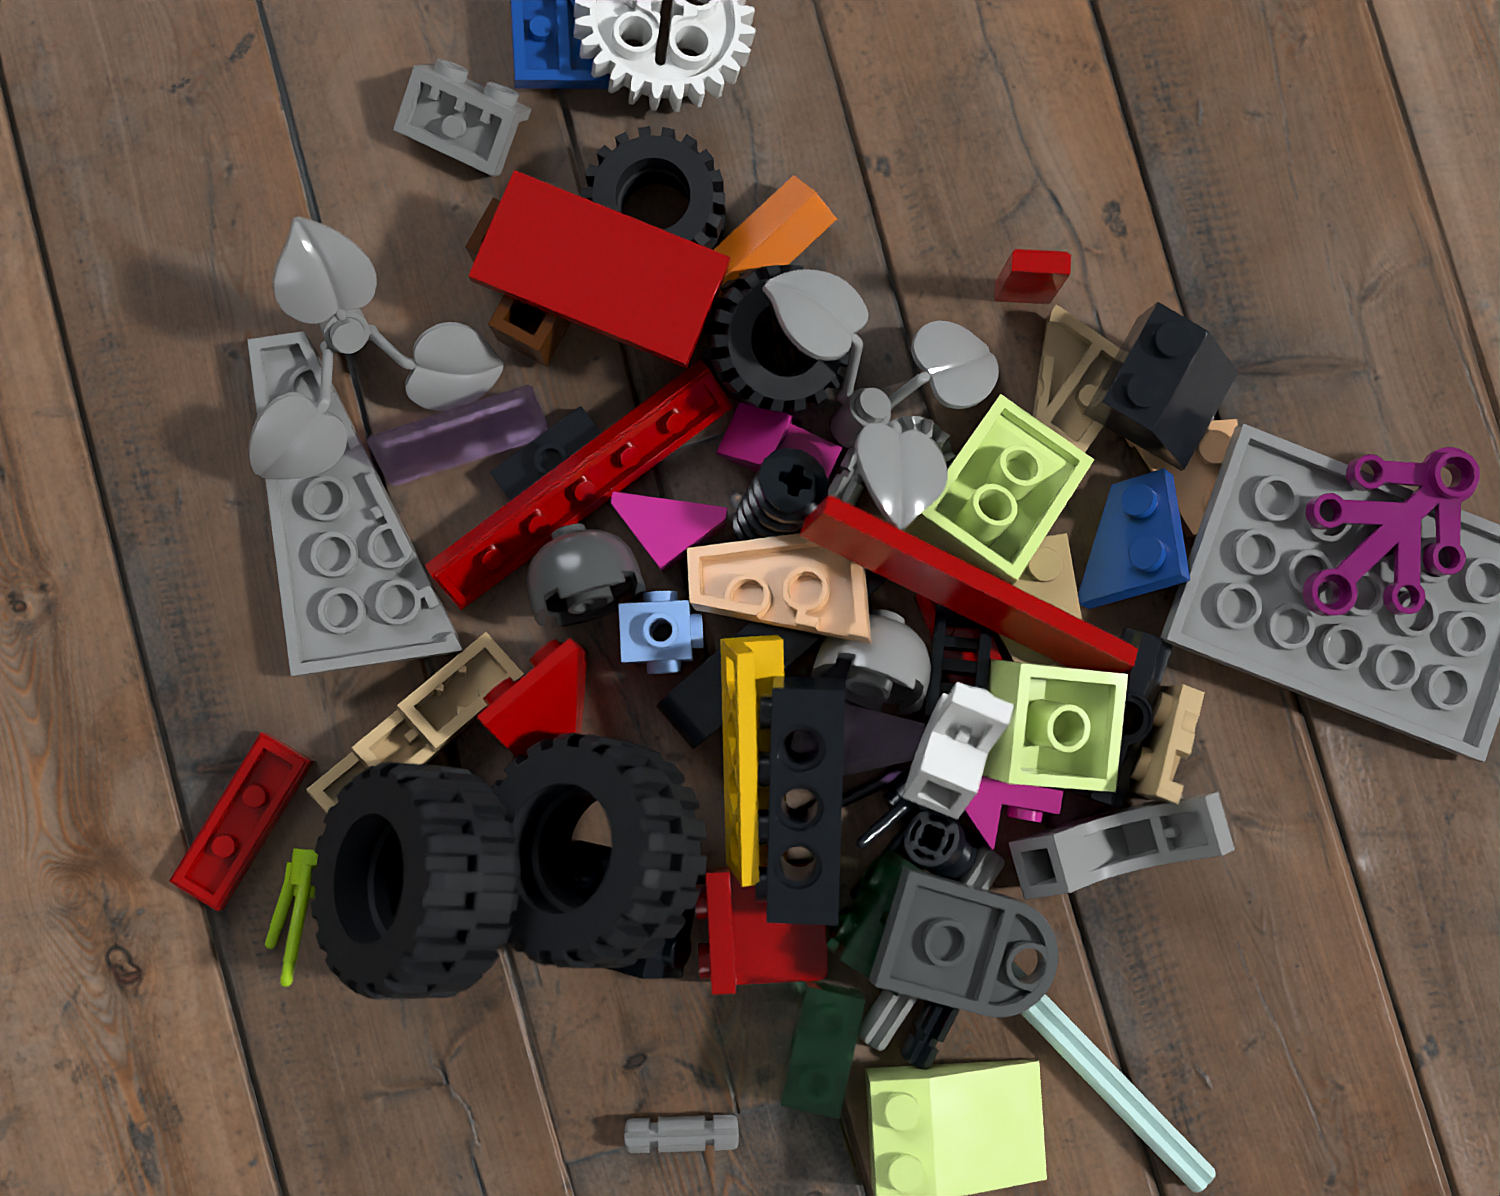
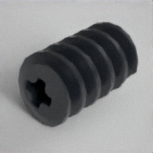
(780, 495)

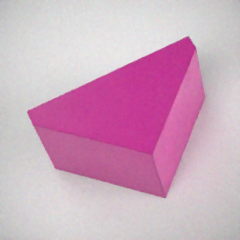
(668, 526)

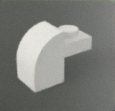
(955, 749)

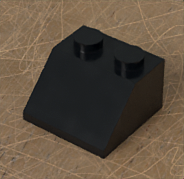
(1164, 385)

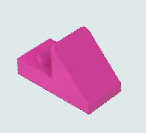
(759, 432)
(1023, 802)

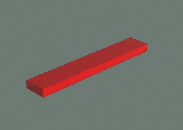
(579, 485)
(964, 588)

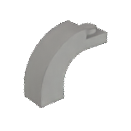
(1120, 842)

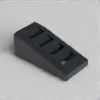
(977, 669)

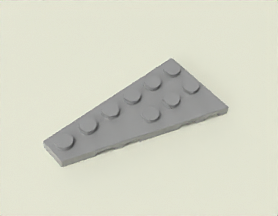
(341, 552)

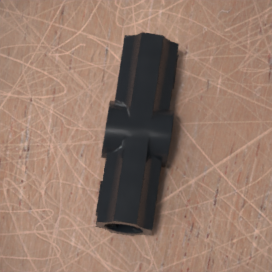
(1141, 693)

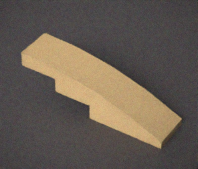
(426, 718)

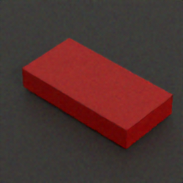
(1032, 276)

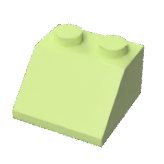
(1060, 728)

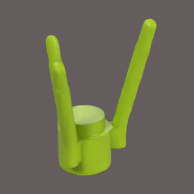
(298, 884)

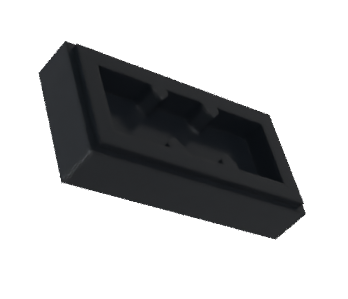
(545, 453)

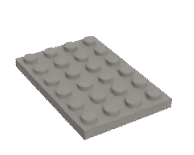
(1246, 609)

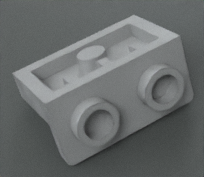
(460, 115)

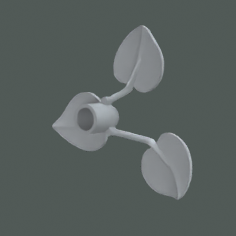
(327, 282)
(898, 467)

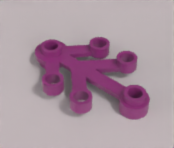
(1397, 527)

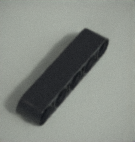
(696, 703)

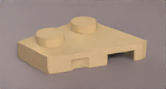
(1069, 375)

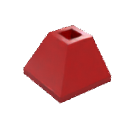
(543, 701)

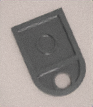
(960, 945)

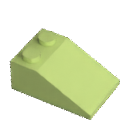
(1003, 492)
(955, 1128)

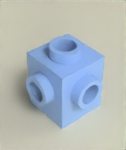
(641, 619)

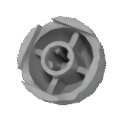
(886, 671)

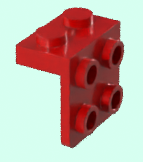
(746, 947)

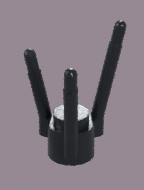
(900, 809)

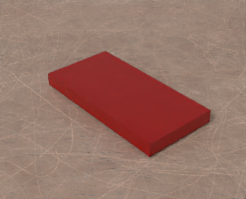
(599, 269)

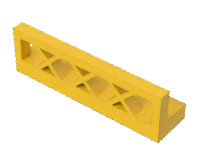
(746, 672)

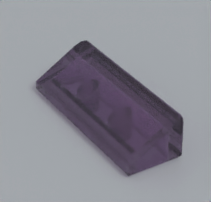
(459, 435)

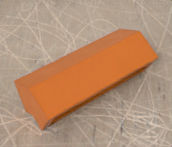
(777, 229)

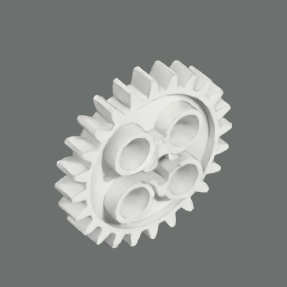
(715, 31)

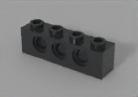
(810, 891)

